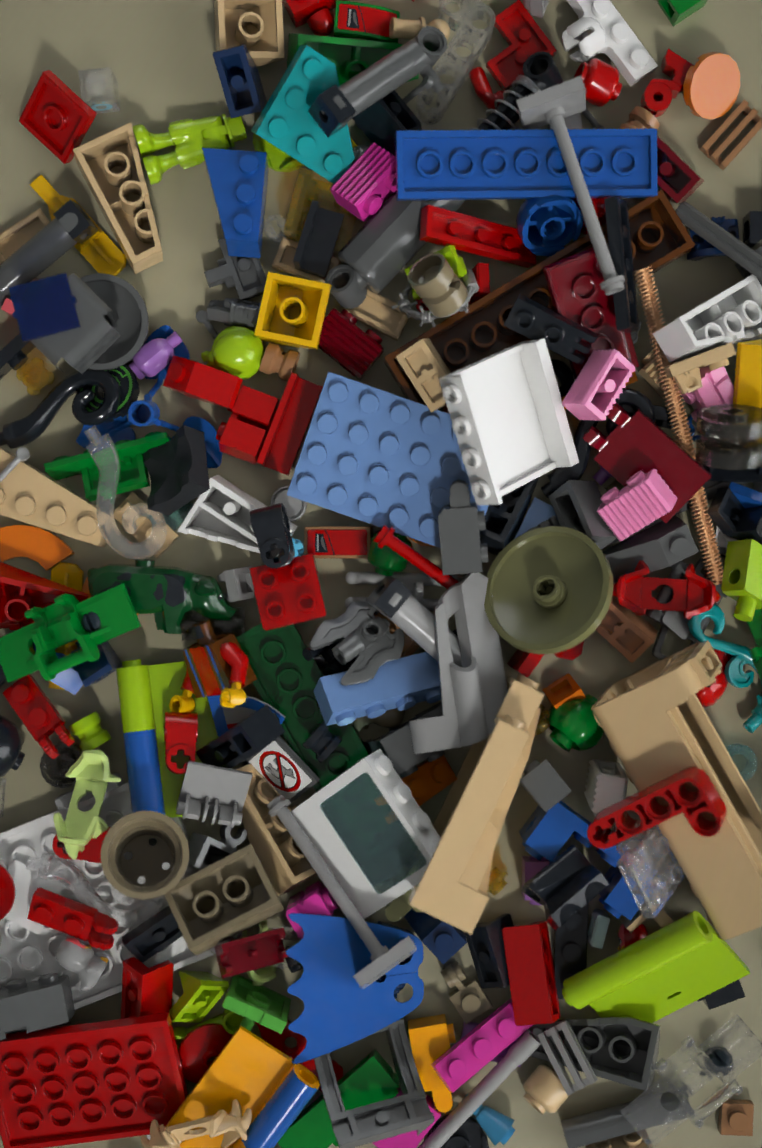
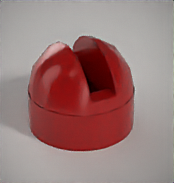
(321, 22)

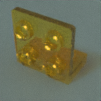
(311, 189)

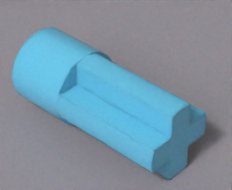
(299, 547)

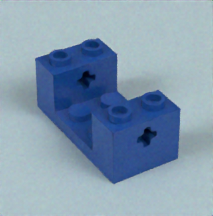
(549, 831)

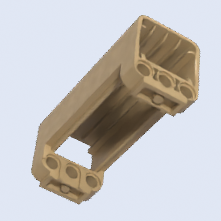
(663, 729)

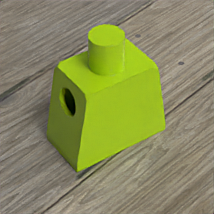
(743, 577)

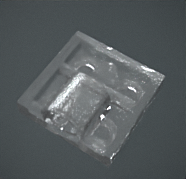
(649, 870)

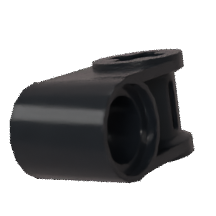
(271, 528)

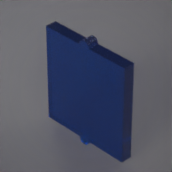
(44, 307)

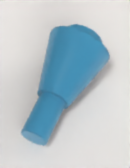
(495, 1124)

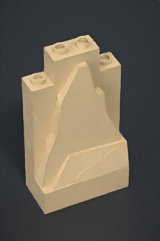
(475, 811)

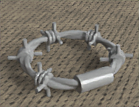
(425, 315)

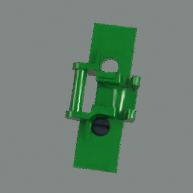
(62, 623)

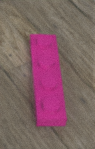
(478, 1047)

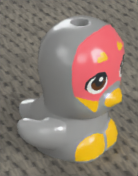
(80, 958)

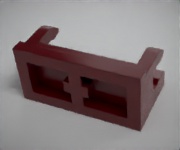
(251, 953)

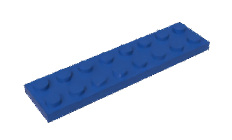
(523, 164)

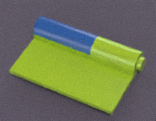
(143, 703)

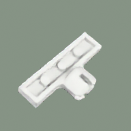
(605, 31)

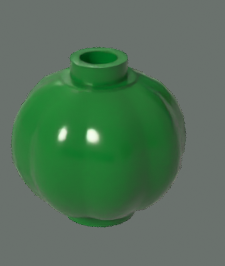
(575, 725)

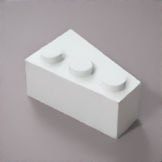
(224, 516)

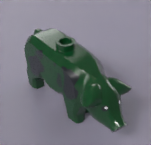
(163, 591)

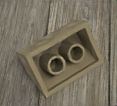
(223, 900)

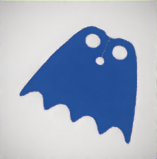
(334, 1003)

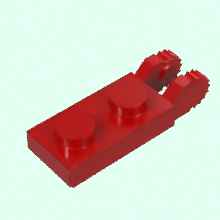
(37, 714)
(72, 918)

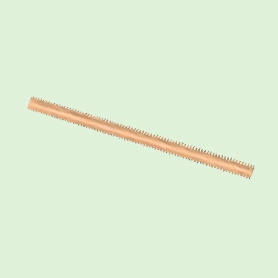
(680, 423)

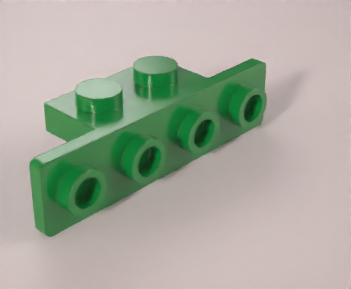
(132, 467)

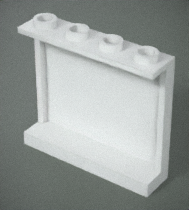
(509, 420)

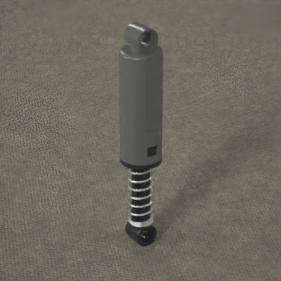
(393, 233)

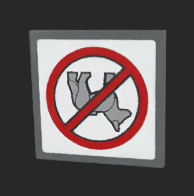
(283, 769)

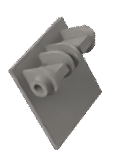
(213, 793)

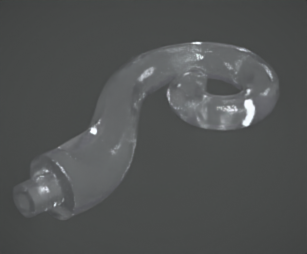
(108, 464)
(63, 871)

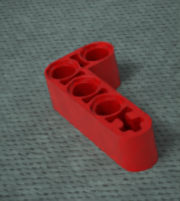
(653, 813)

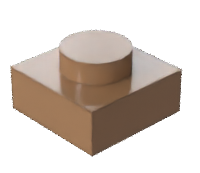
(736, 1118)

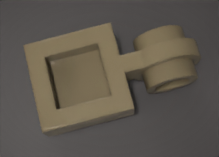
(468, 997)

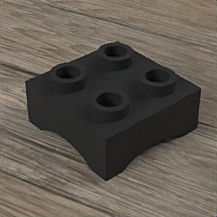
(177, 471)

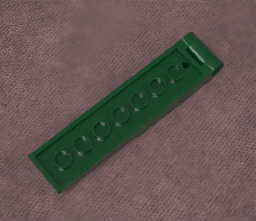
(288, 685)

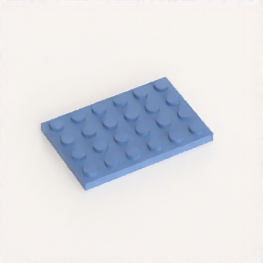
(379, 459)

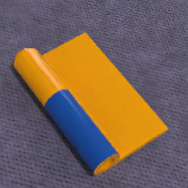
(259, 1080)

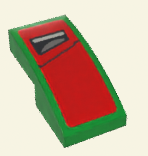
(363, 21)

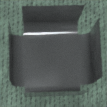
(84, 344)

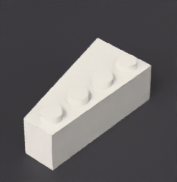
(724, 319)

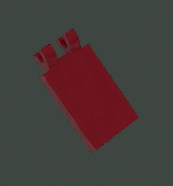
(643, 446)

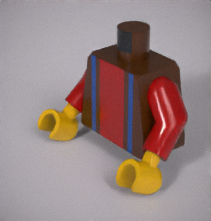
(213, 668)

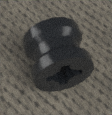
(322, 742)

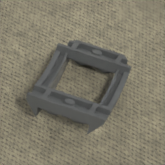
(384, 1117)

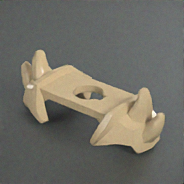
(232, 1125)

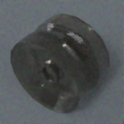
(729, 437)

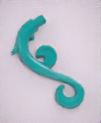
(734, 667)

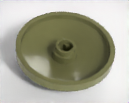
(548, 590)

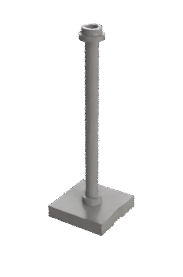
(552, 107)
(382, 958)

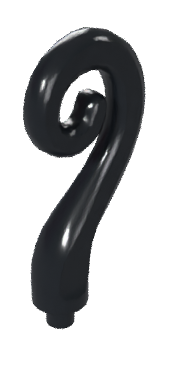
(32, 426)
(563, 474)

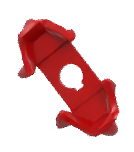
(689, 595)

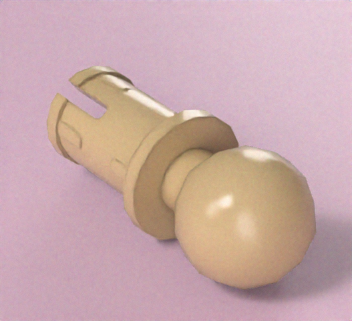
(409, 28)

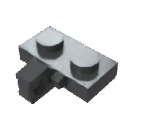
(240, 272)

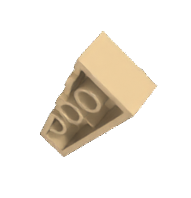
(46, 503)

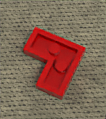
(523, 39)

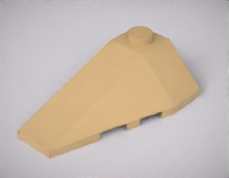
(273, 844)

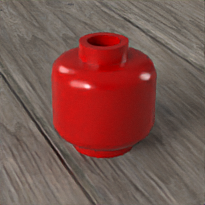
(600, 81)

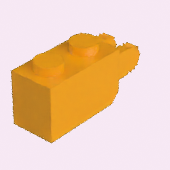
(429, 1040)

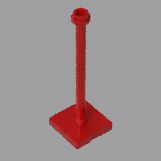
(520, 661)

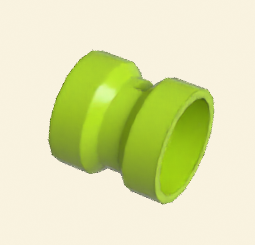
(90, 732)

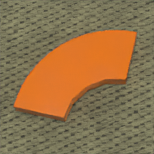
(34, 544)

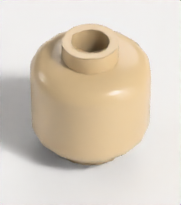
(544, 1090)

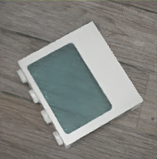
(370, 833)

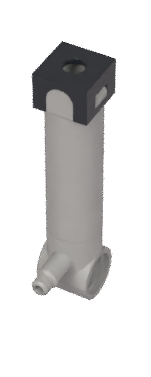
(404, 610)

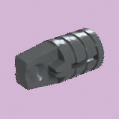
(234, 312)

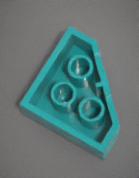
(291, 127)

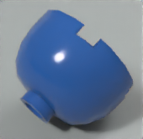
(548, 223)

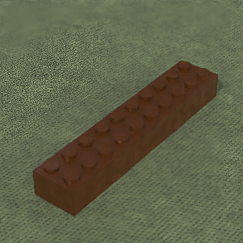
(468, 337)

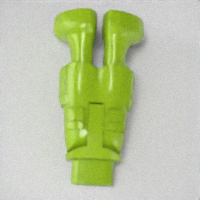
(189, 138)

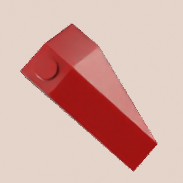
(25, 590)

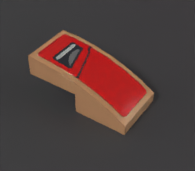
(337, 542)

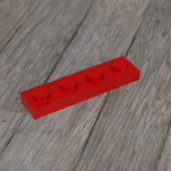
(474, 236)

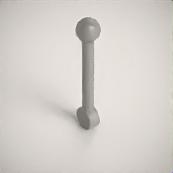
(22, 454)

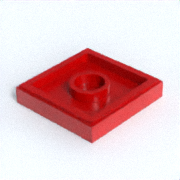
(57, 116)

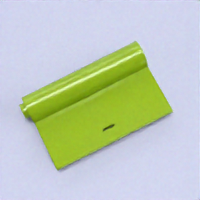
(658, 972)

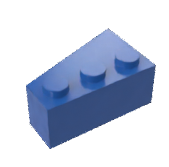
(240, 194)

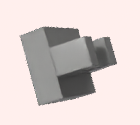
(238, 584)

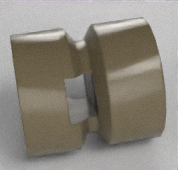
(437, 285)

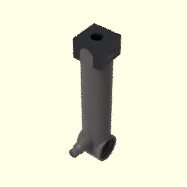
(341, 103)
(46, 247)

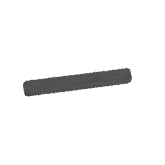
(720, 238)

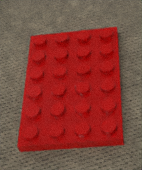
(89, 1082)

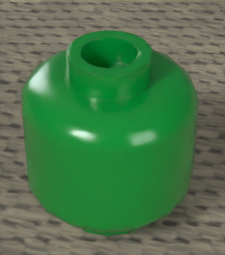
(385, 559)

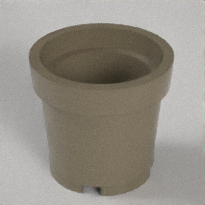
(133, 836)

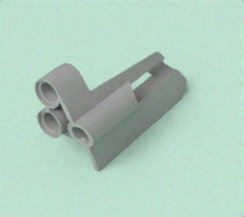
(470, 692)

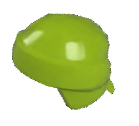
(236, 352)

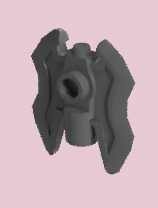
(359, 637)

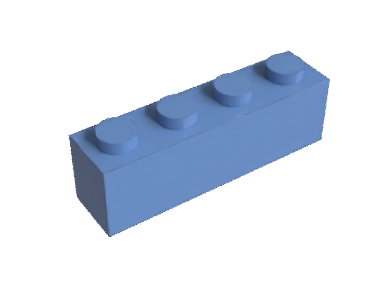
(395, 685)

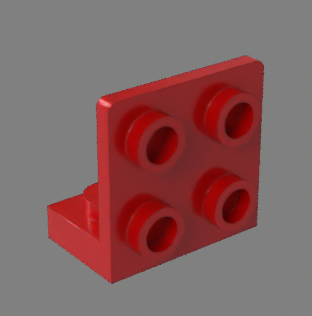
(288, 593)

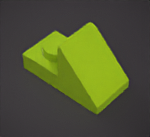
(200, 995)

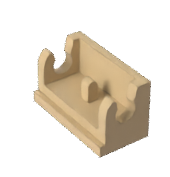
(424, 369)

